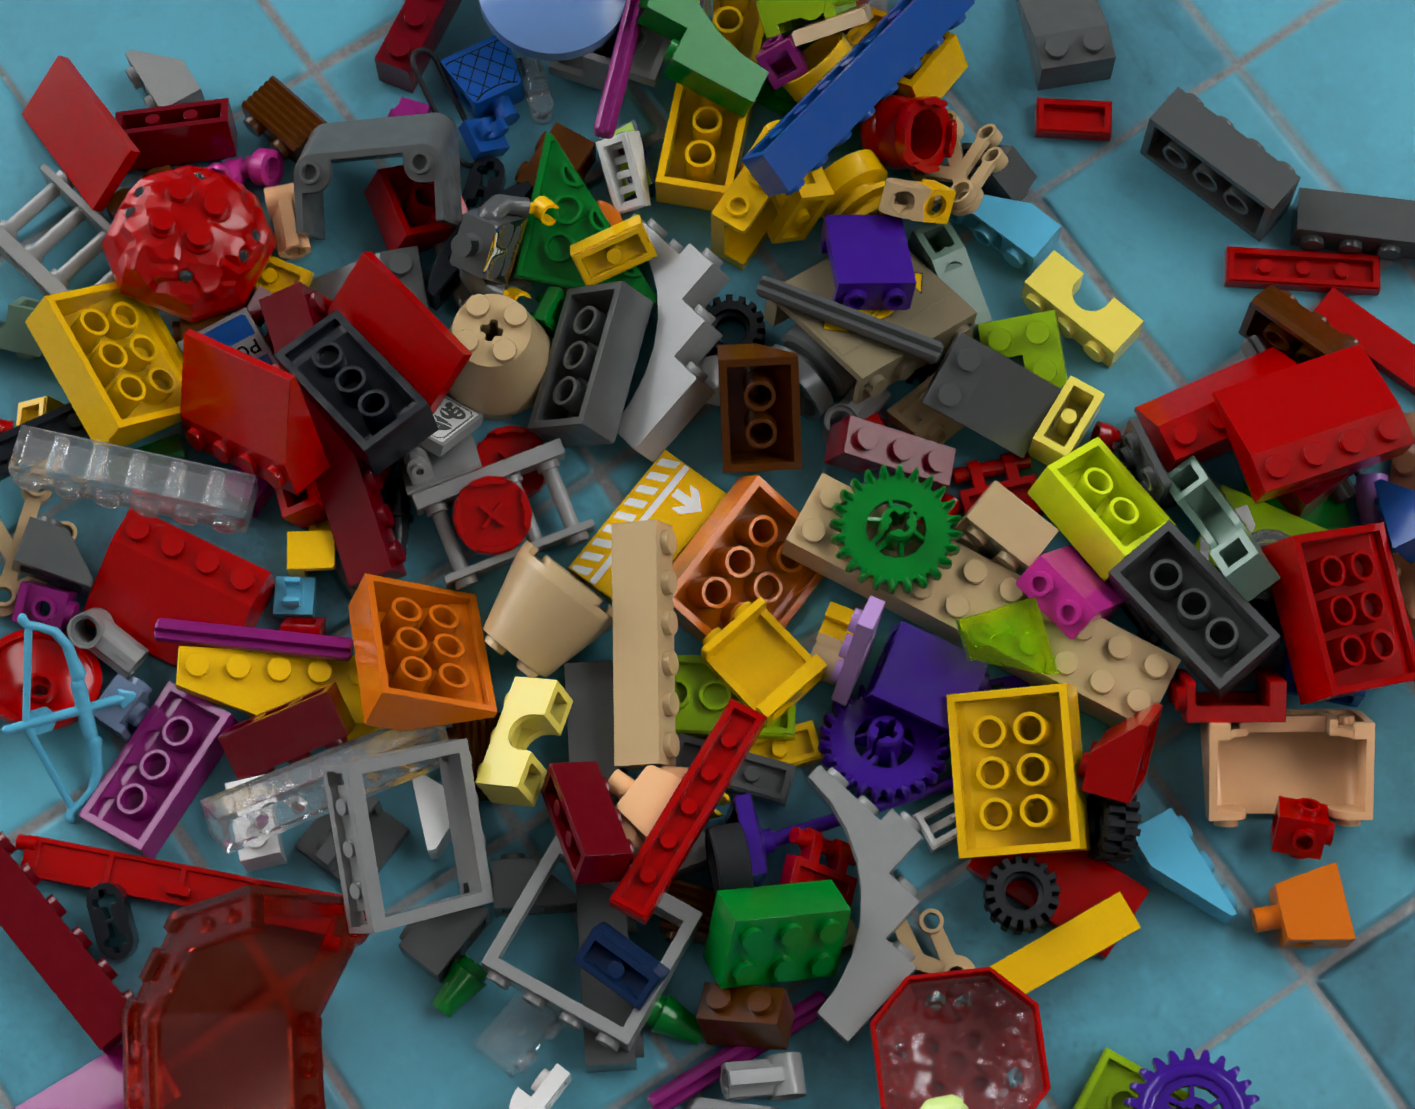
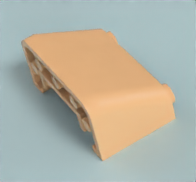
(1311, 755)

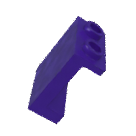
(869, 261)
(919, 672)

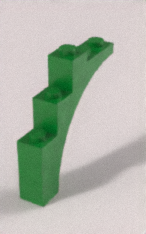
(702, 56)

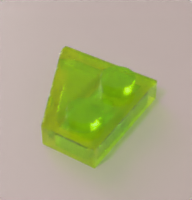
(1009, 638)

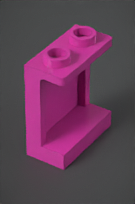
(1069, 590)

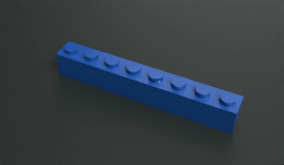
(850, 92)

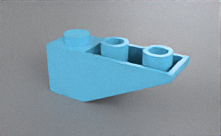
(1014, 229)
(1175, 863)

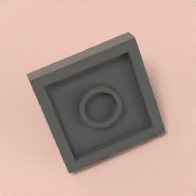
(386, 831)

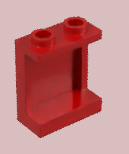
(1262, 705)

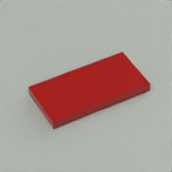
(80, 133)
(401, 328)
(1081, 884)

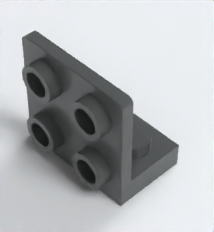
(1142, 459)

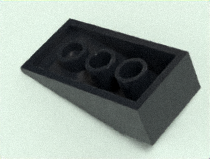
(358, 392)

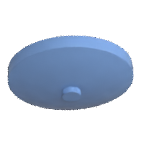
(553, 27)

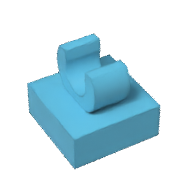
(294, 597)

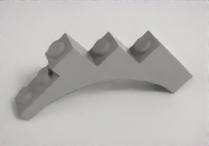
(673, 382)
(885, 904)

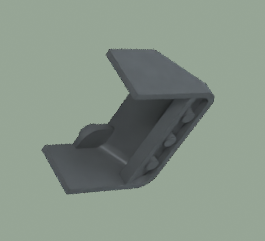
(423, 140)

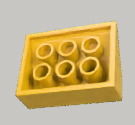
(111, 361)
(1017, 771)

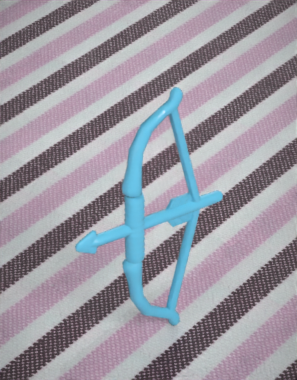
(43, 719)

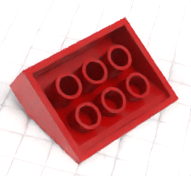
(248, 414)
(1312, 422)
(172, 574)
(1342, 612)

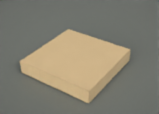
(829, 26)

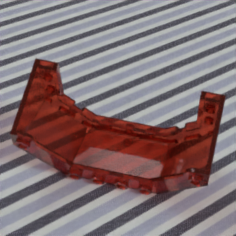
(237, 1003)

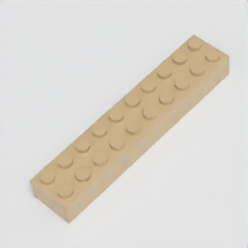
(1107, 664)

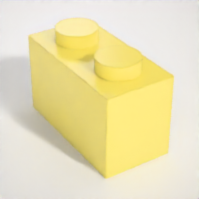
(1066, 421)

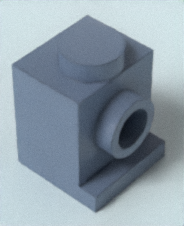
(119, 720)

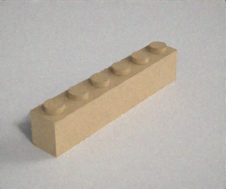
(644, 644)

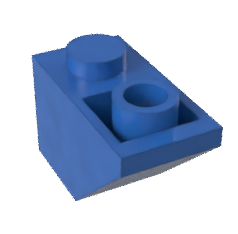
(1397, 509)

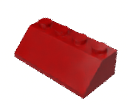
(1188, 418)

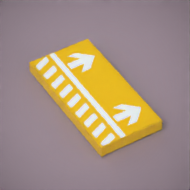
(665, 493)

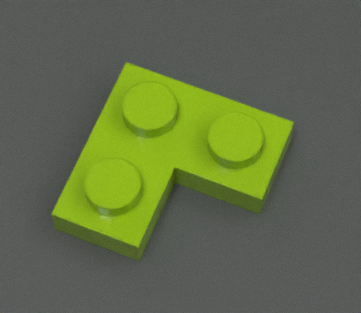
(1035, 338)

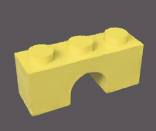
(1102, 332)
(529, 711)

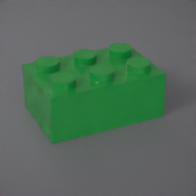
(776, 933)

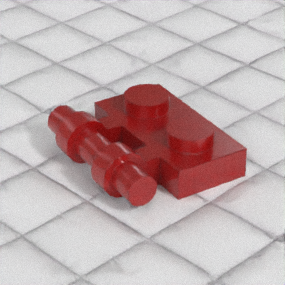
(1006, 465)
(807, 866)

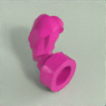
(263, 168)

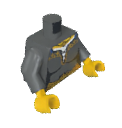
(491, 240)

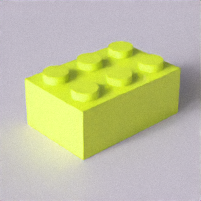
(1097, 505)

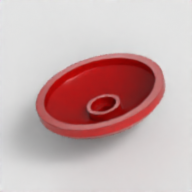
(48, 676)

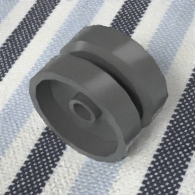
(818, 373)

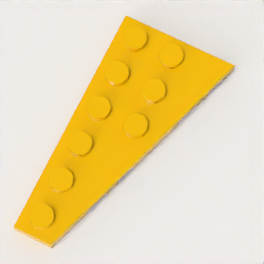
(265, 680)

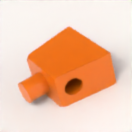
(1307, 911)

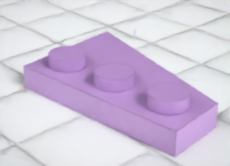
(856, 648)

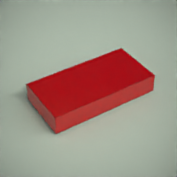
(1073, 119)

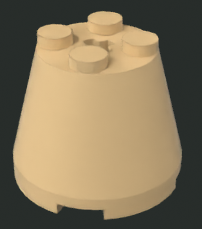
(506, 356)
(544, 614)

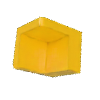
(310, 552)

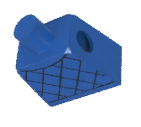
(486, 79)

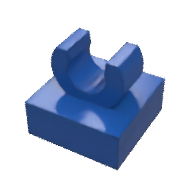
(485, 136)

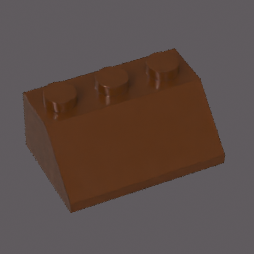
(1291, 327)
(759, 408)

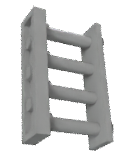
(29, 258)
(541, 458)

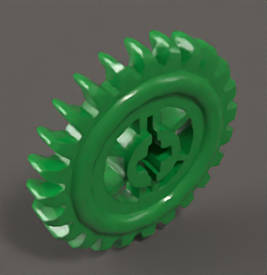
(923, 506)

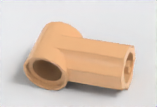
(281, 210)

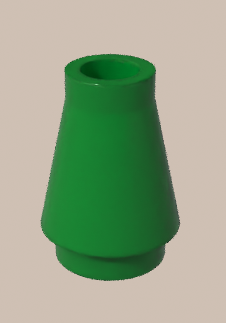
(460, 985)
(674, 1021)

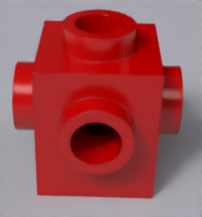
(1301, 828)

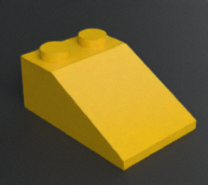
(937, 69)

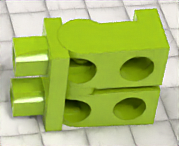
(784, 15)

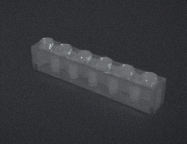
(133, 480)
(298, 790)

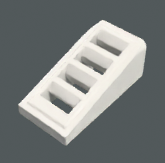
(611, 161)

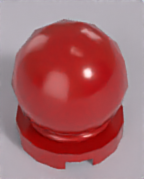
(910, 133)

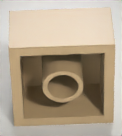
(1005, 529)

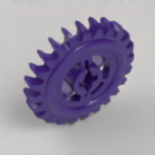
(883, 747)
(1190, 1074)

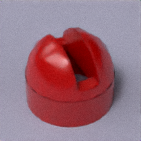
(1108, 434)

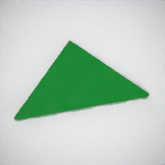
(545, 248)

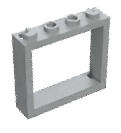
(355, 842)
(573, 1013)

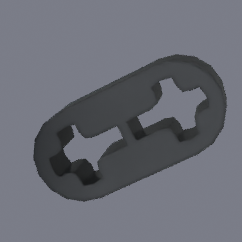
(474, 185)
(122, 918)

